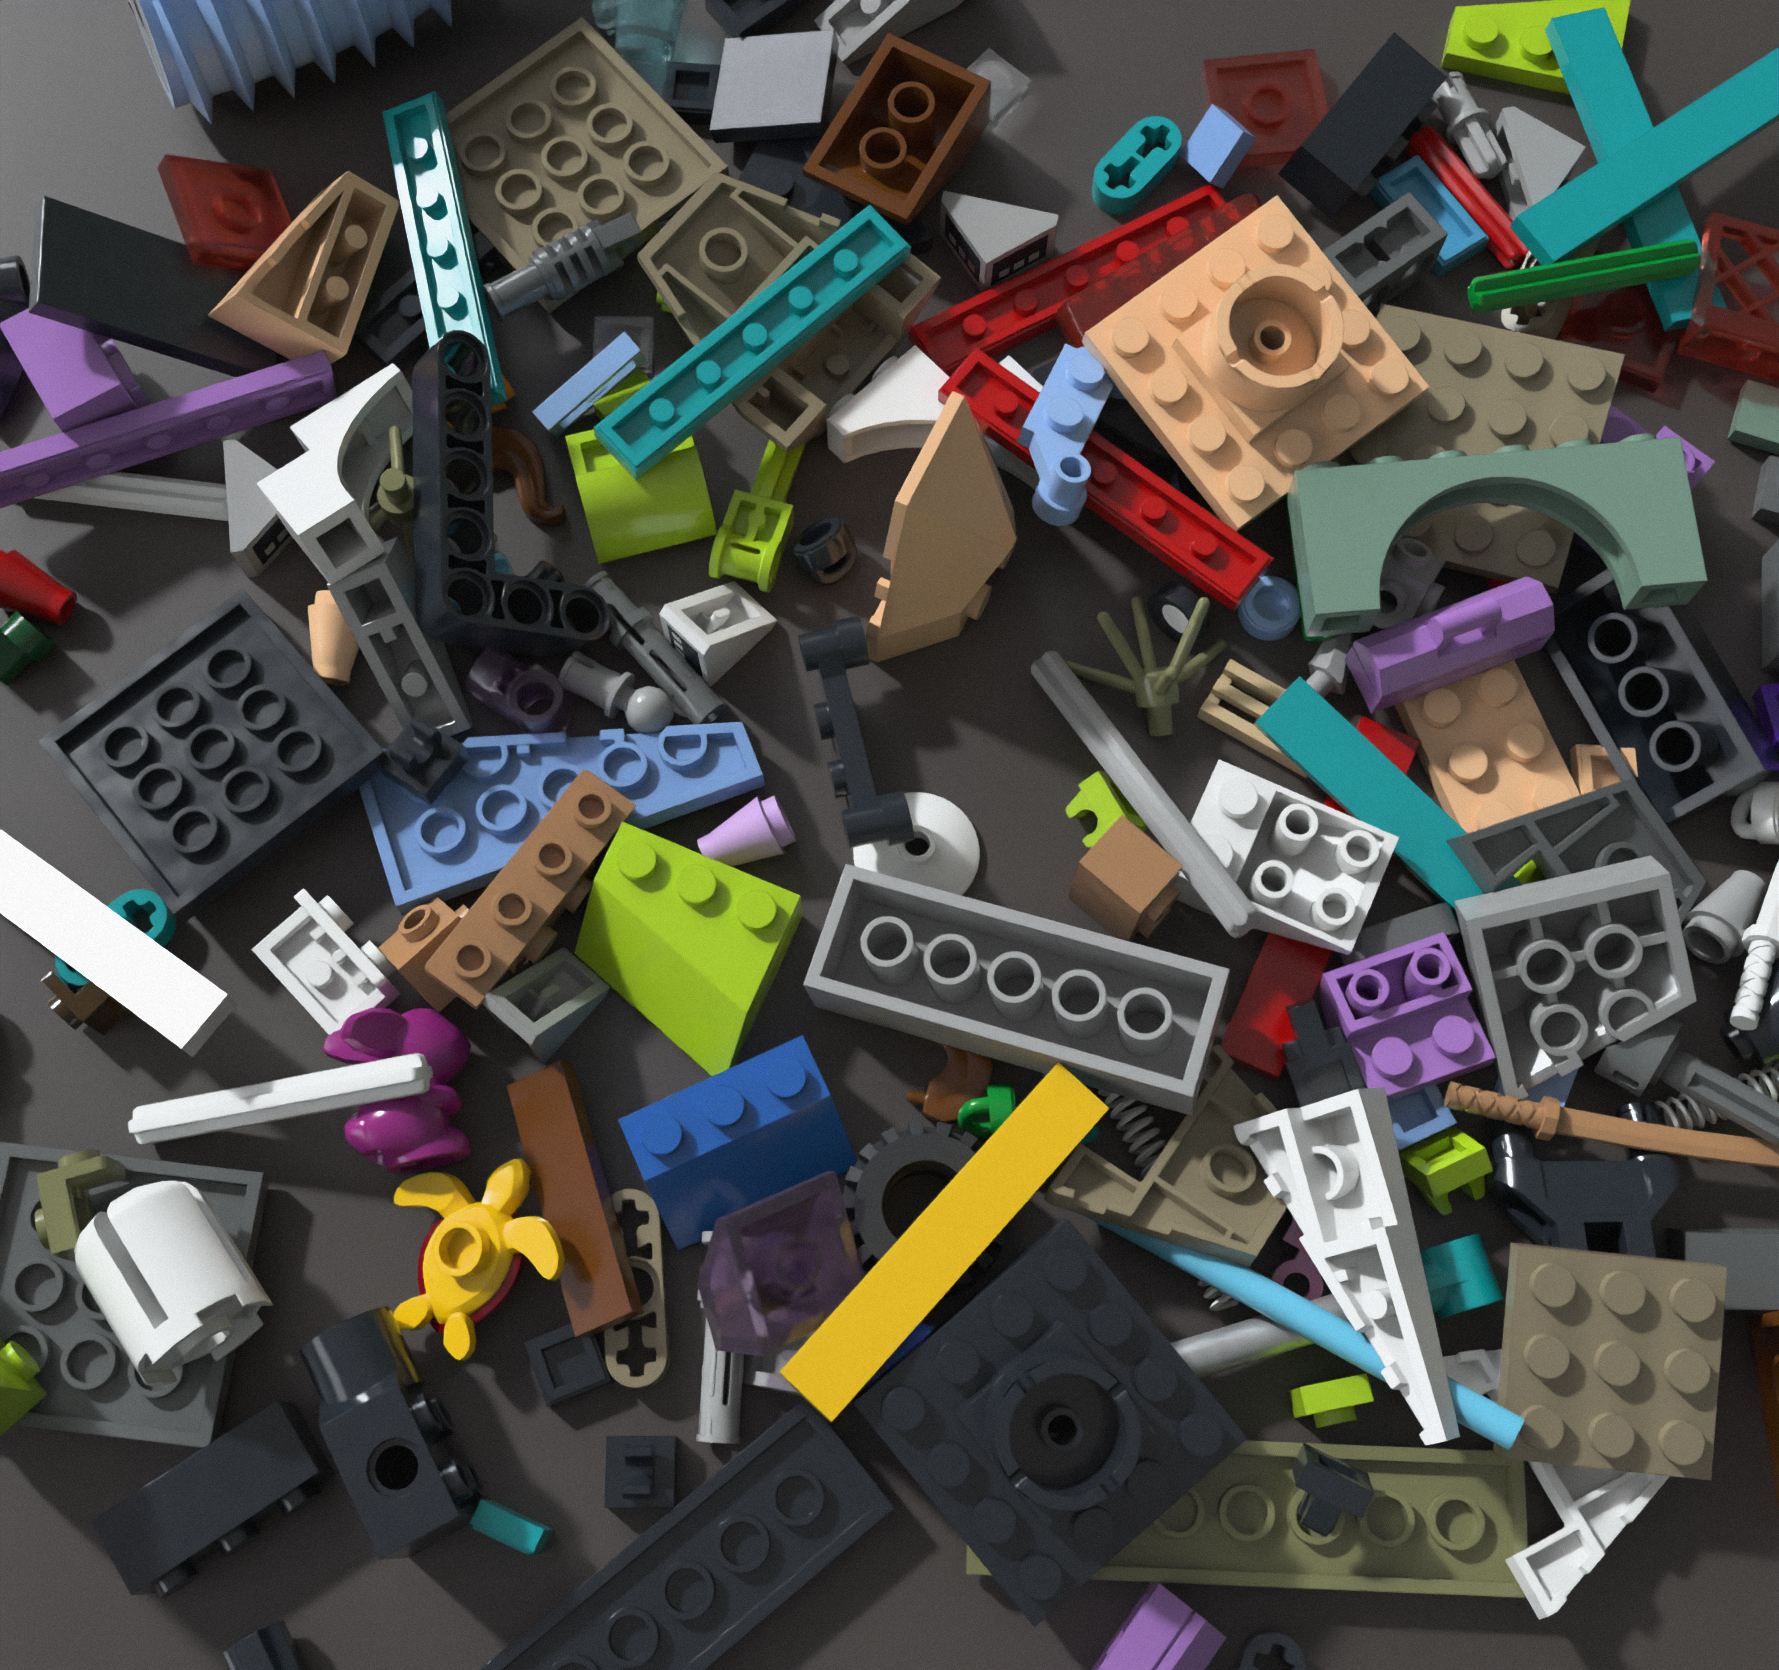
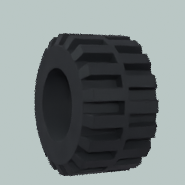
(886, 1164)

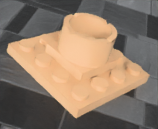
(1254, 363)

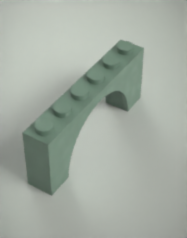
(1620, 497)

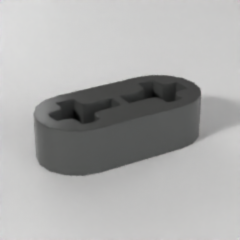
(1403, 931)

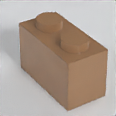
(1126, 882)

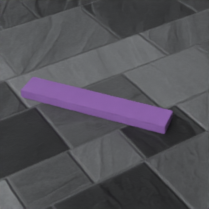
(164, 427)

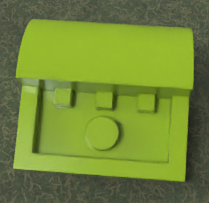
(642, 514)

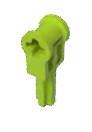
(758, 523)

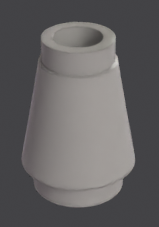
(1719, 922)

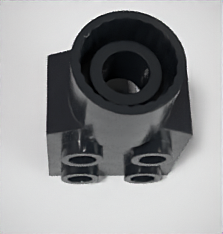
(375, 1419)

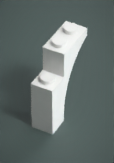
(902, 410)
(329, 488)

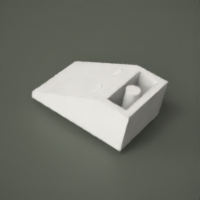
(1291, 857)

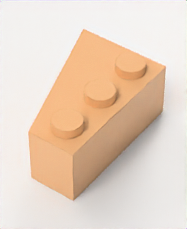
(316, 273)

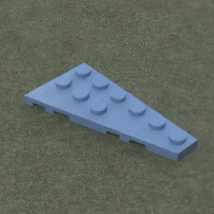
(517, 780)

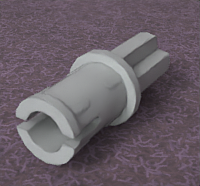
(1469, 128)

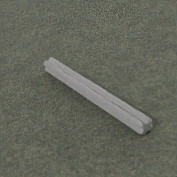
(1146, 795)

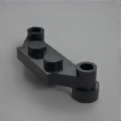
(869, 816)

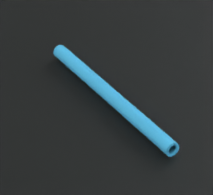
(1318, 1326)

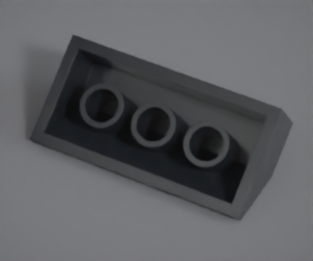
(1659, 688)

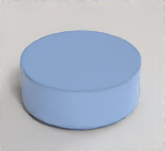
(1270, 609)

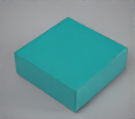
(511, 1527)

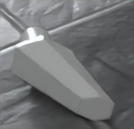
(1329, 666)

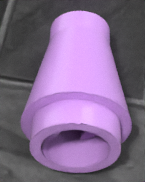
(750, 834)

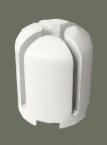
(169, 1279)

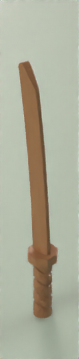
(1550, 1118)

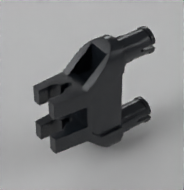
(1582, 1200)

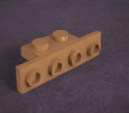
(531, 892)

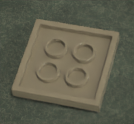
(1612, 1360)

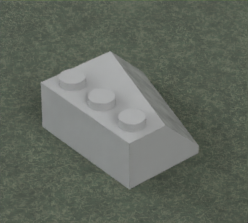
(1574, 966)

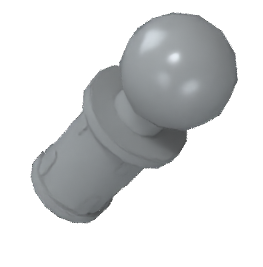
(645, 709)

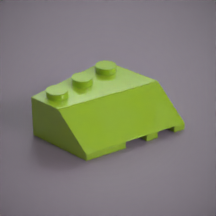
(686, 941)

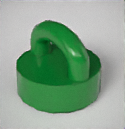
(999, 1105)

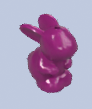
(413, 1130)

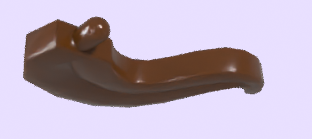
(521, 459)
(960, 1081)

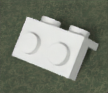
(325, 965)

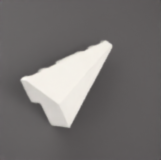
(1349, 1196)

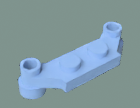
(1059, 430)

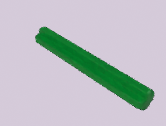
(1583, 276)

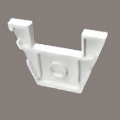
(1589, 1500)

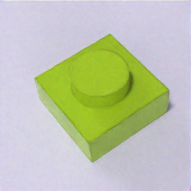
(1331, 1400)

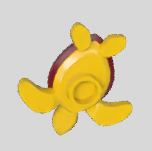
(473, 1251)

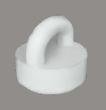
(1764, 813)

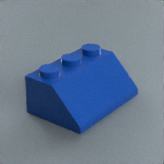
(737, 1139)

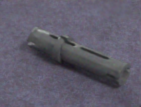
(699, 700)

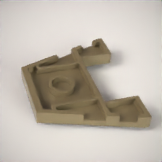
(1201, 1188)

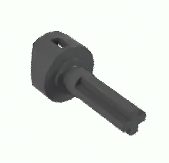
(1655, 1056)

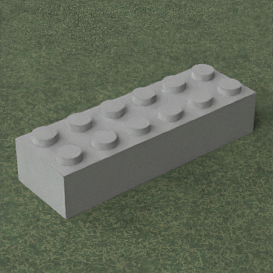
(1018, 988)

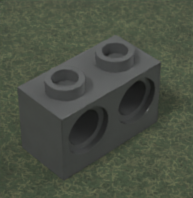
(1388, 251)

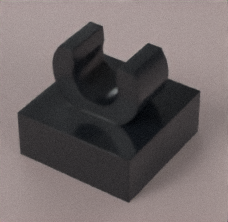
(423, 760)
(641, 1472)

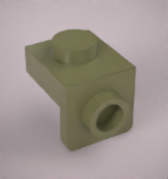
(67, 1198)

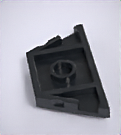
(778, 168)

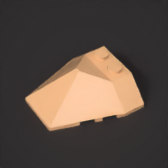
(942, 539)

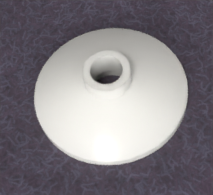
(952, 850)

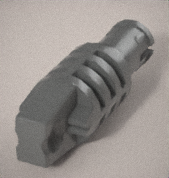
(566, 265)

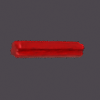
(1470, 194)

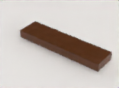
(575, 1198)

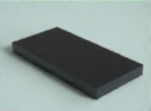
(135, 289)

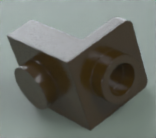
(87, 1006)

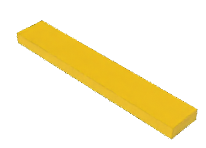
(943, 1242)

